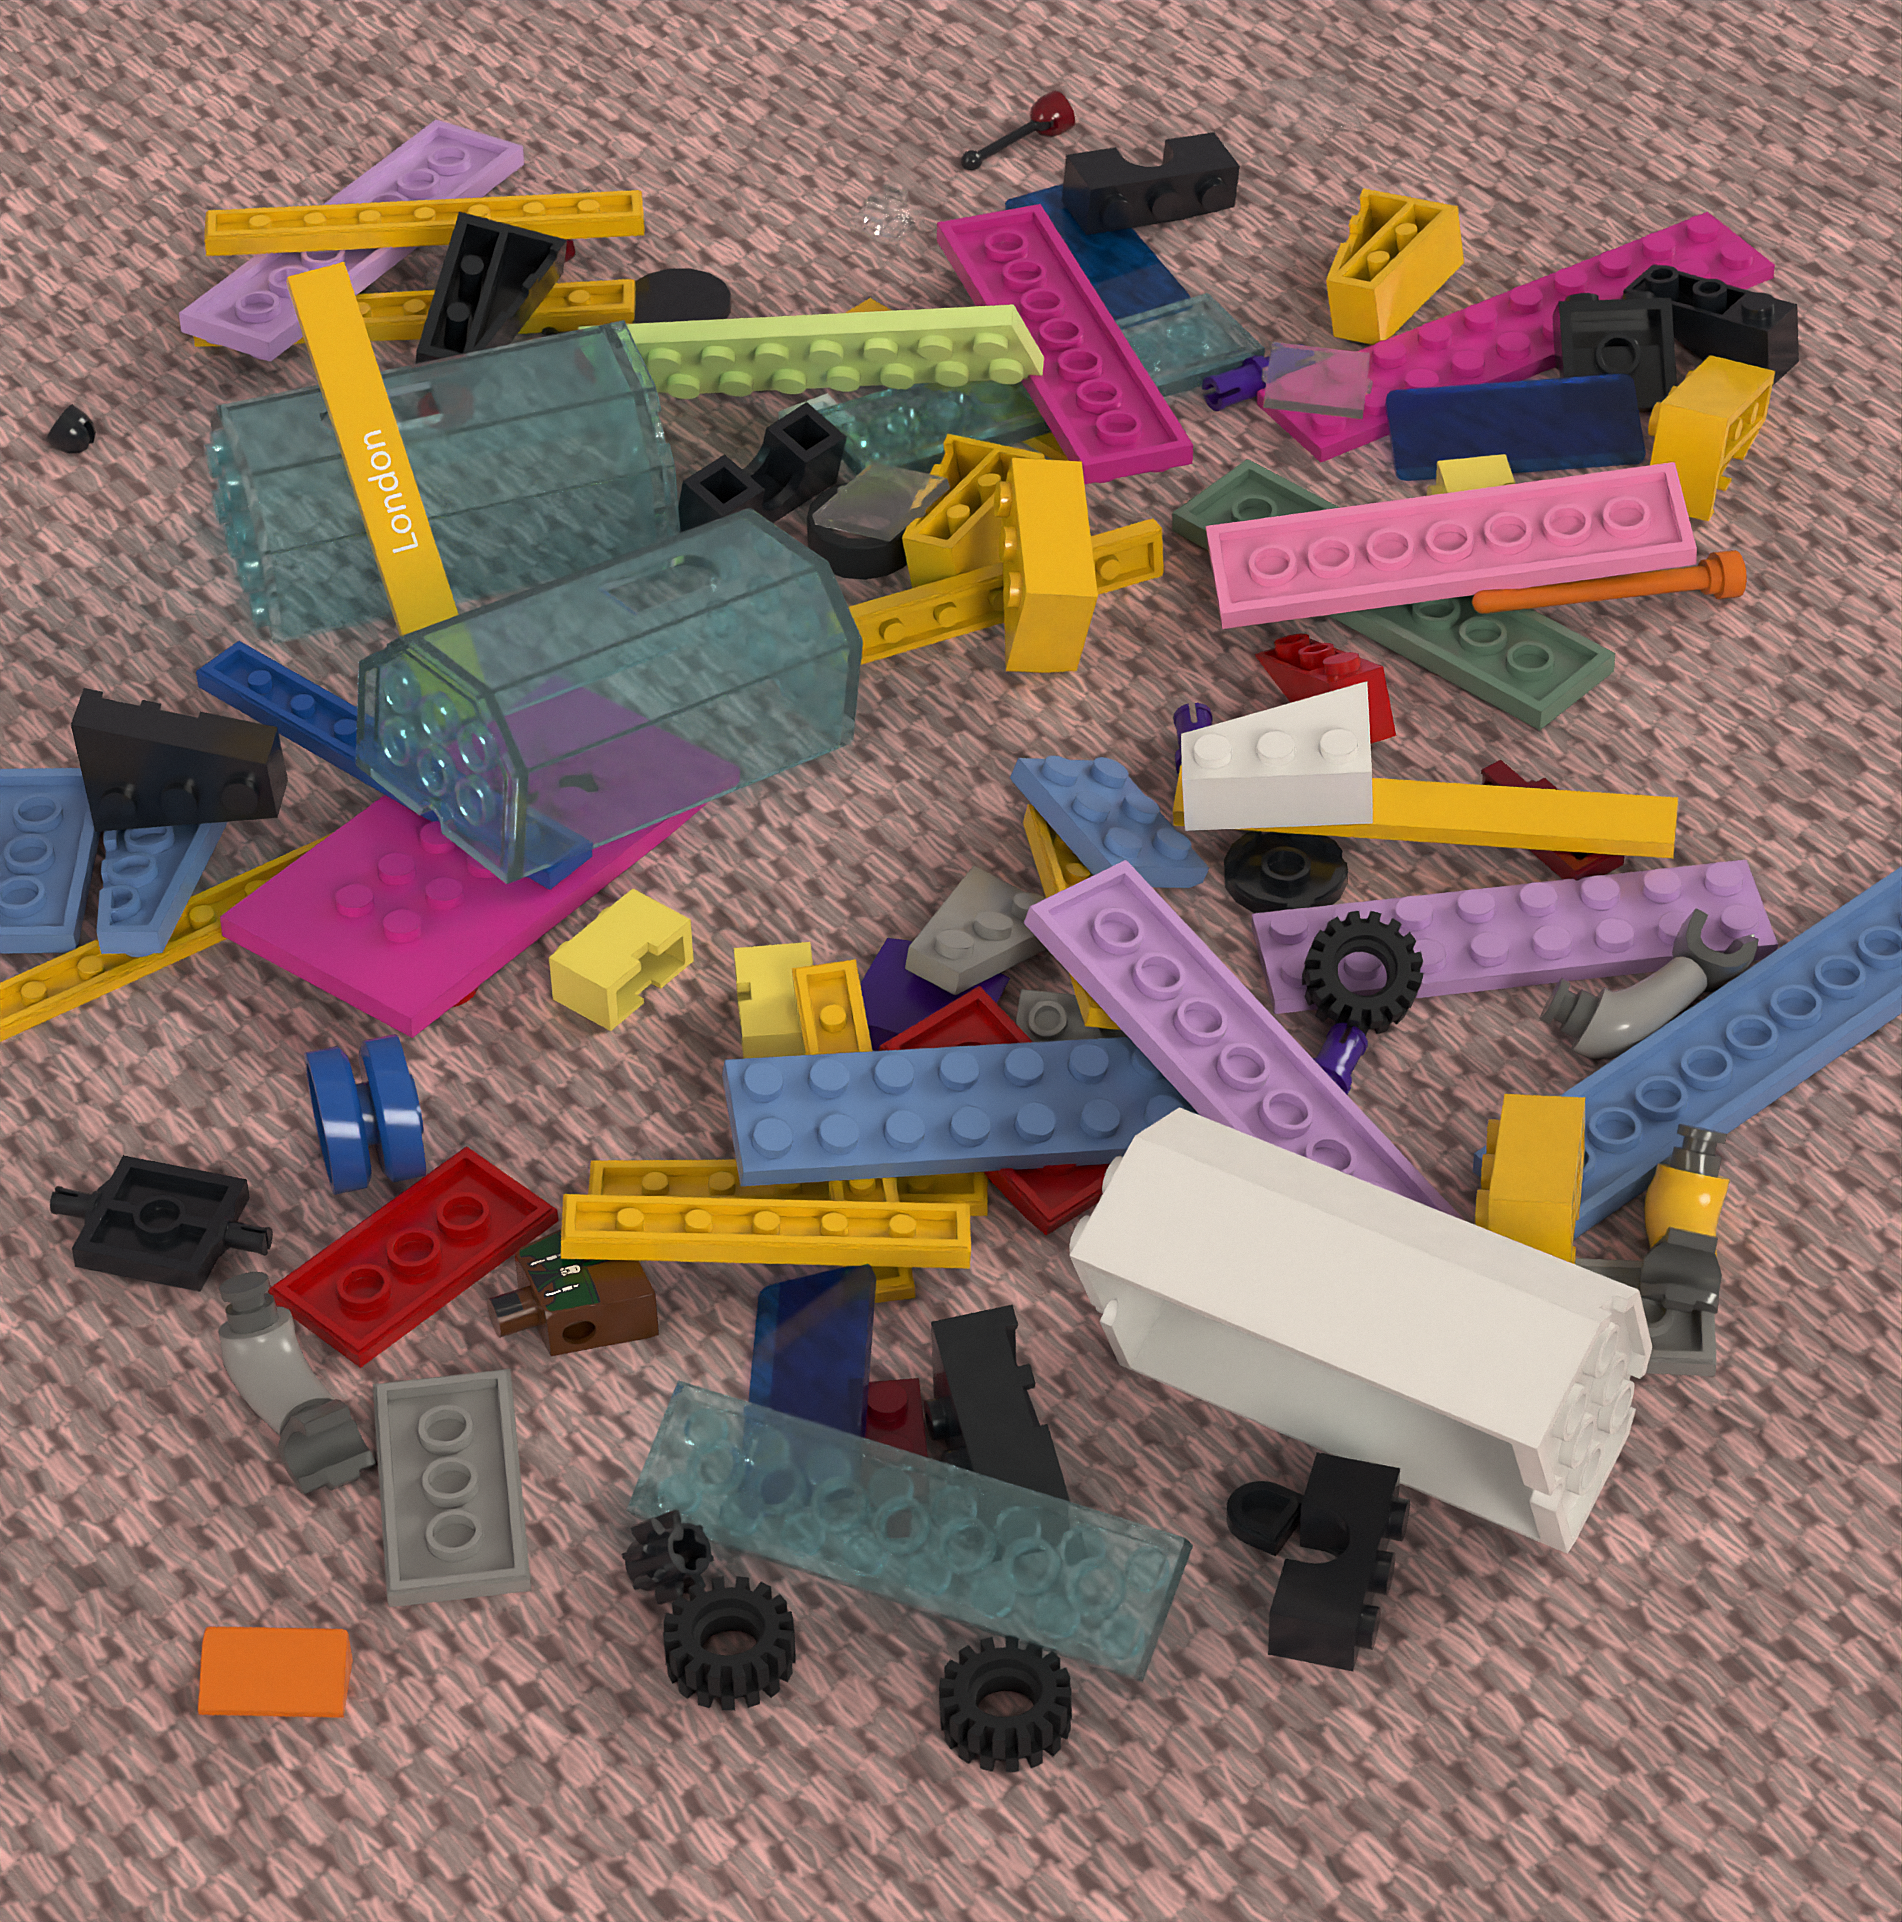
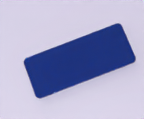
(1115, 262)
(1531, 421)
(816, 1347)

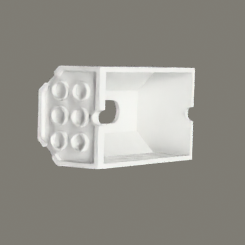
(1365, 1323)

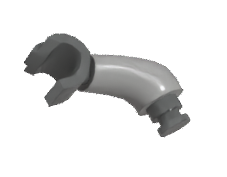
(1620, 1019)
(271, 1374)

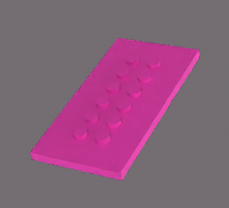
(407, 917)

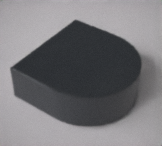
(1264, 1515)

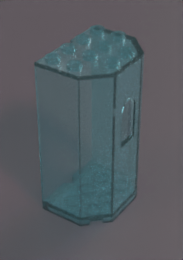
(520, 456)
(614, 694)

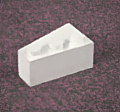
(1282, 766)

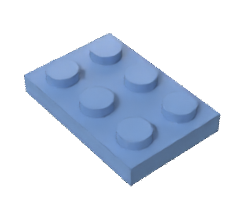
(1108, 819)

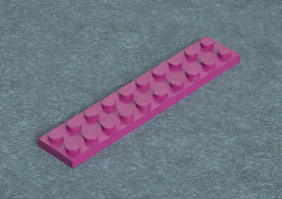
(1513, 332)

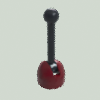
(1048, 118)

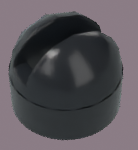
(72, 431)

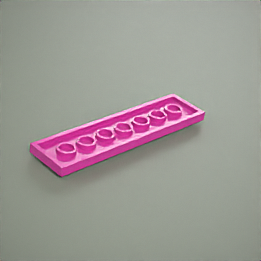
(1092, 381)

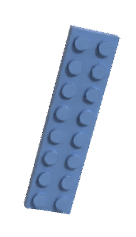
(941, 1109)

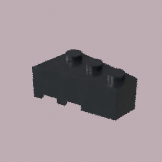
(488, 286)

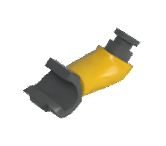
(1682, 1225)

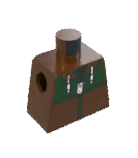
(575, 1300)

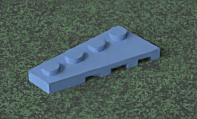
(149, 883)

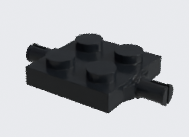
(160, 1223)

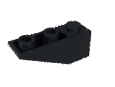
(1726, 319)

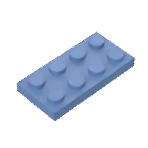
(44, 859)

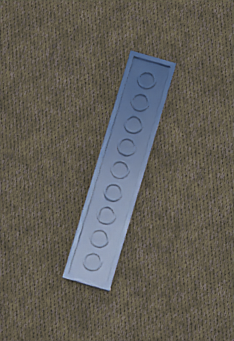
(1740, 1047)

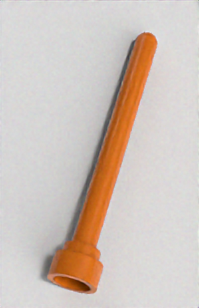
(1719, 575)

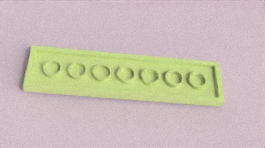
(838, 351)

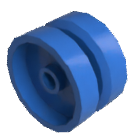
(376, 1112)

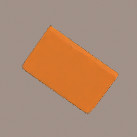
(274, 1671)

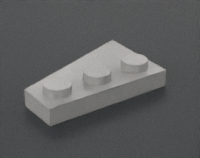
(975, 934)

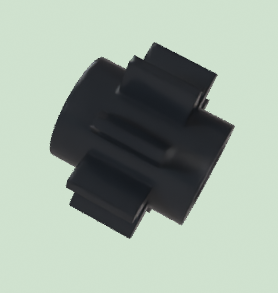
(667, 1556)

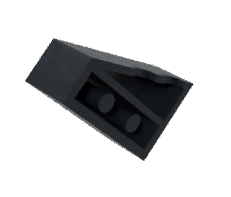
(173, 767)
(985, 1403)

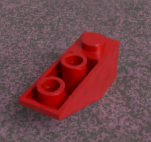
(1313, 668)

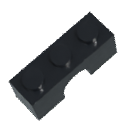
(1114, 194)
(793, 465)
(1326, 1608)

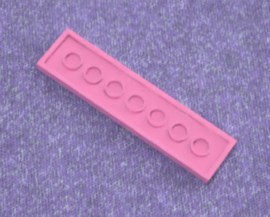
(1450, 545)

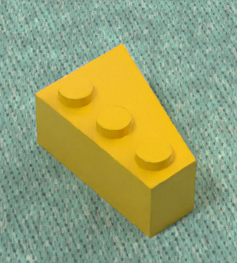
(1391, 264)
(1707, 424)
(961, 525)
(1045, 564)
(1534, 1172)

